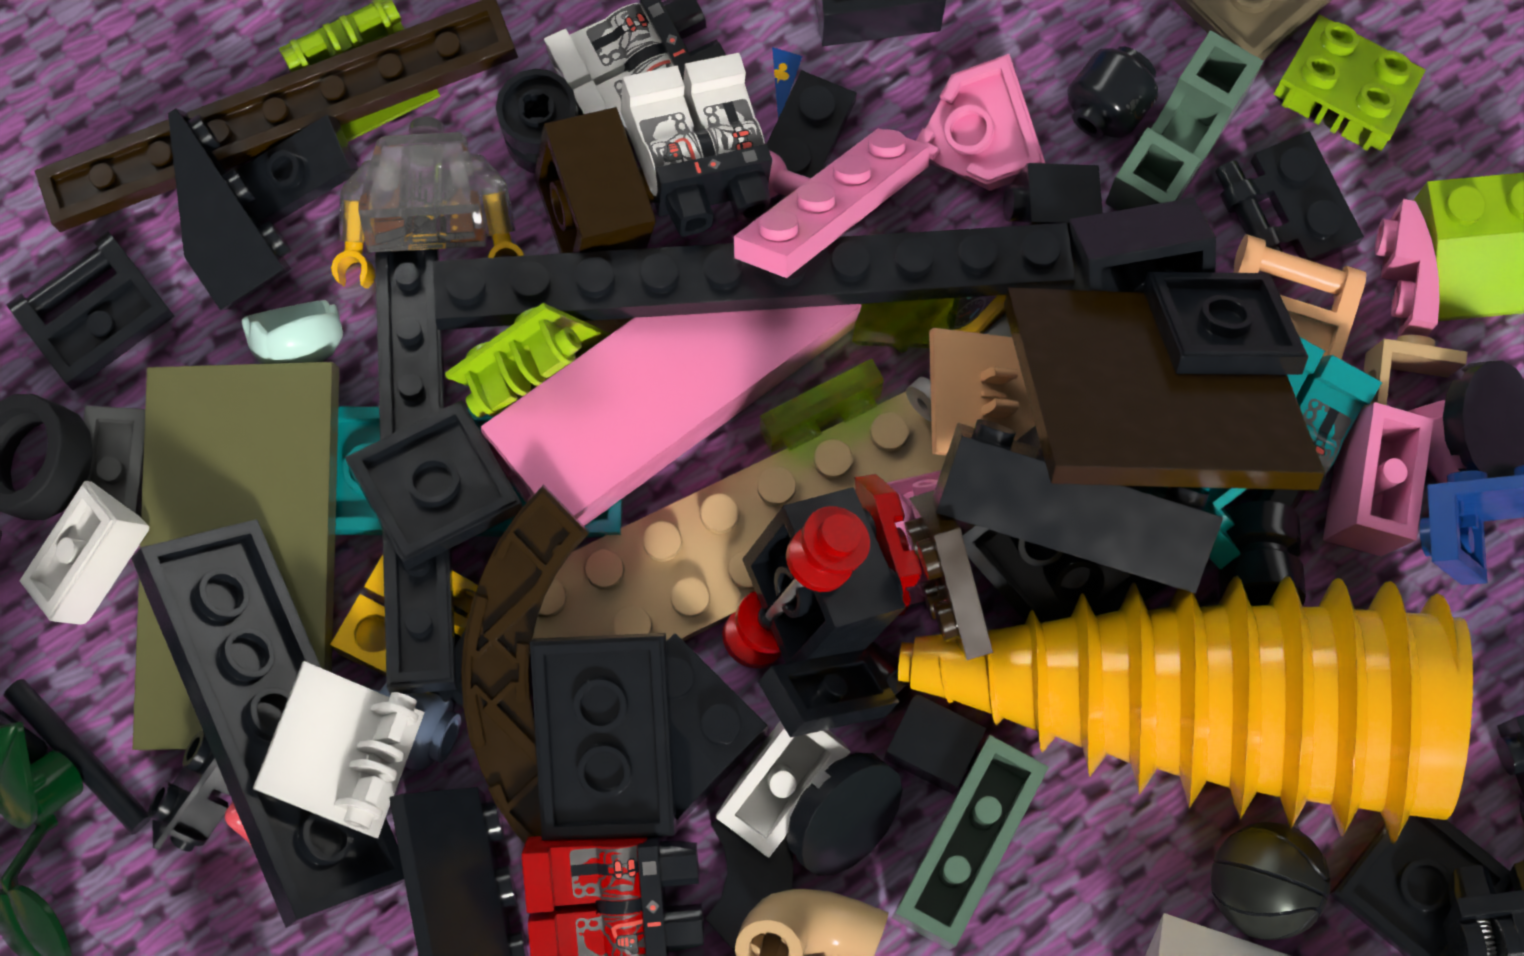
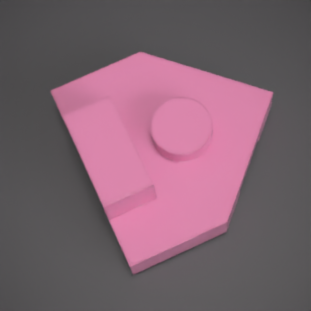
(983, 126)

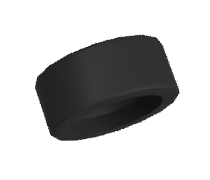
(66, 459)

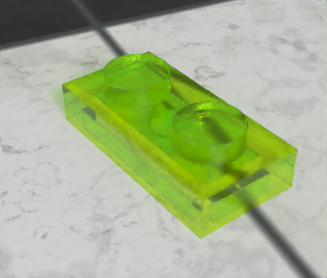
(803, 416)

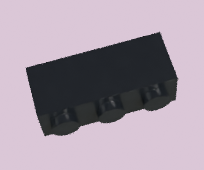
(454, 874)

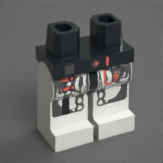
(624, 44)
(698, 141)

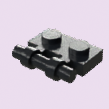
(1302, 194)

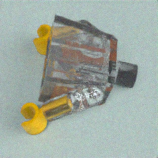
(422, 196)

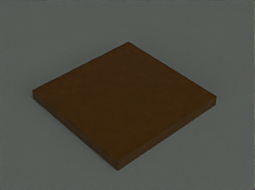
(1124, 417)

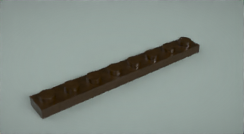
(271, 112)

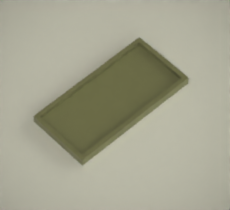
(229, 452)

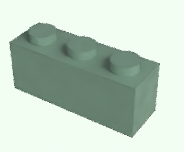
(970, 843)

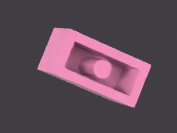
(1379, 481)

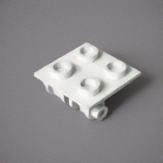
(339, 749)

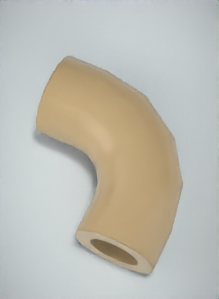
(811, 925)

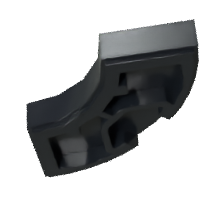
(748, 880)

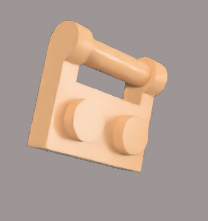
(1314, 324)

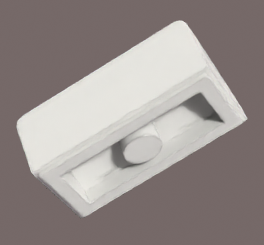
(83, 555)

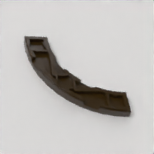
(498, 653)

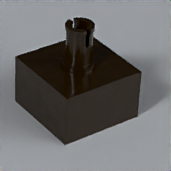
(593, 185)

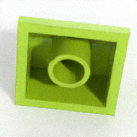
(1477, 244)

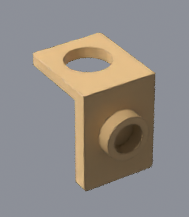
(1410, 354)

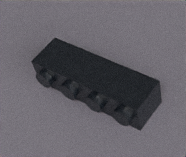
(1130, 528)

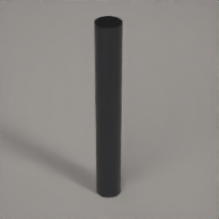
(91, 769)

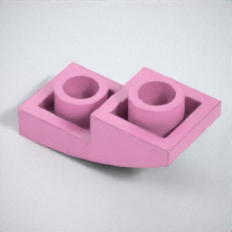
(1413, 263)

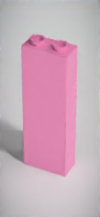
(650, 398)

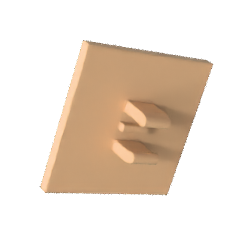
(975, 380)

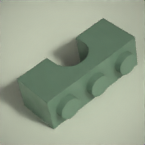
(1187, 126)

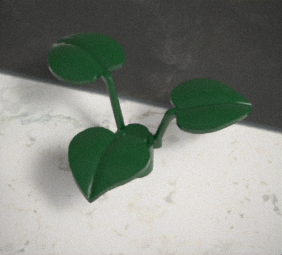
(26, 798)

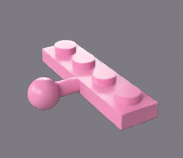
(829, 202)

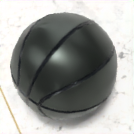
(1270, 881)

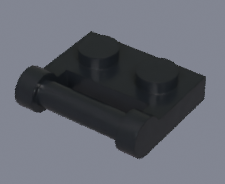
(98, 325)

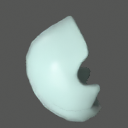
(294, 333)

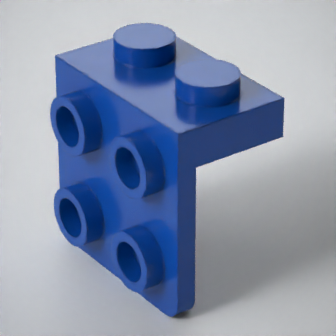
(1457, 516)

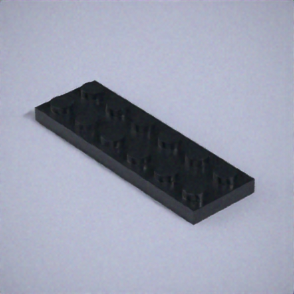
(238, 659)

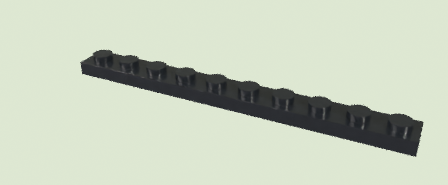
(713, 281)

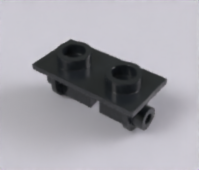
(186, 805)

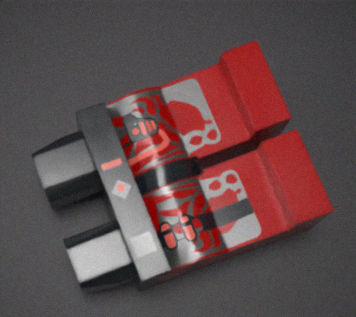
(609, 896)

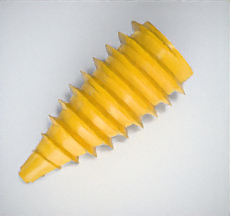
(1240, 695)

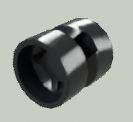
(524, 108)
(1269, 549)

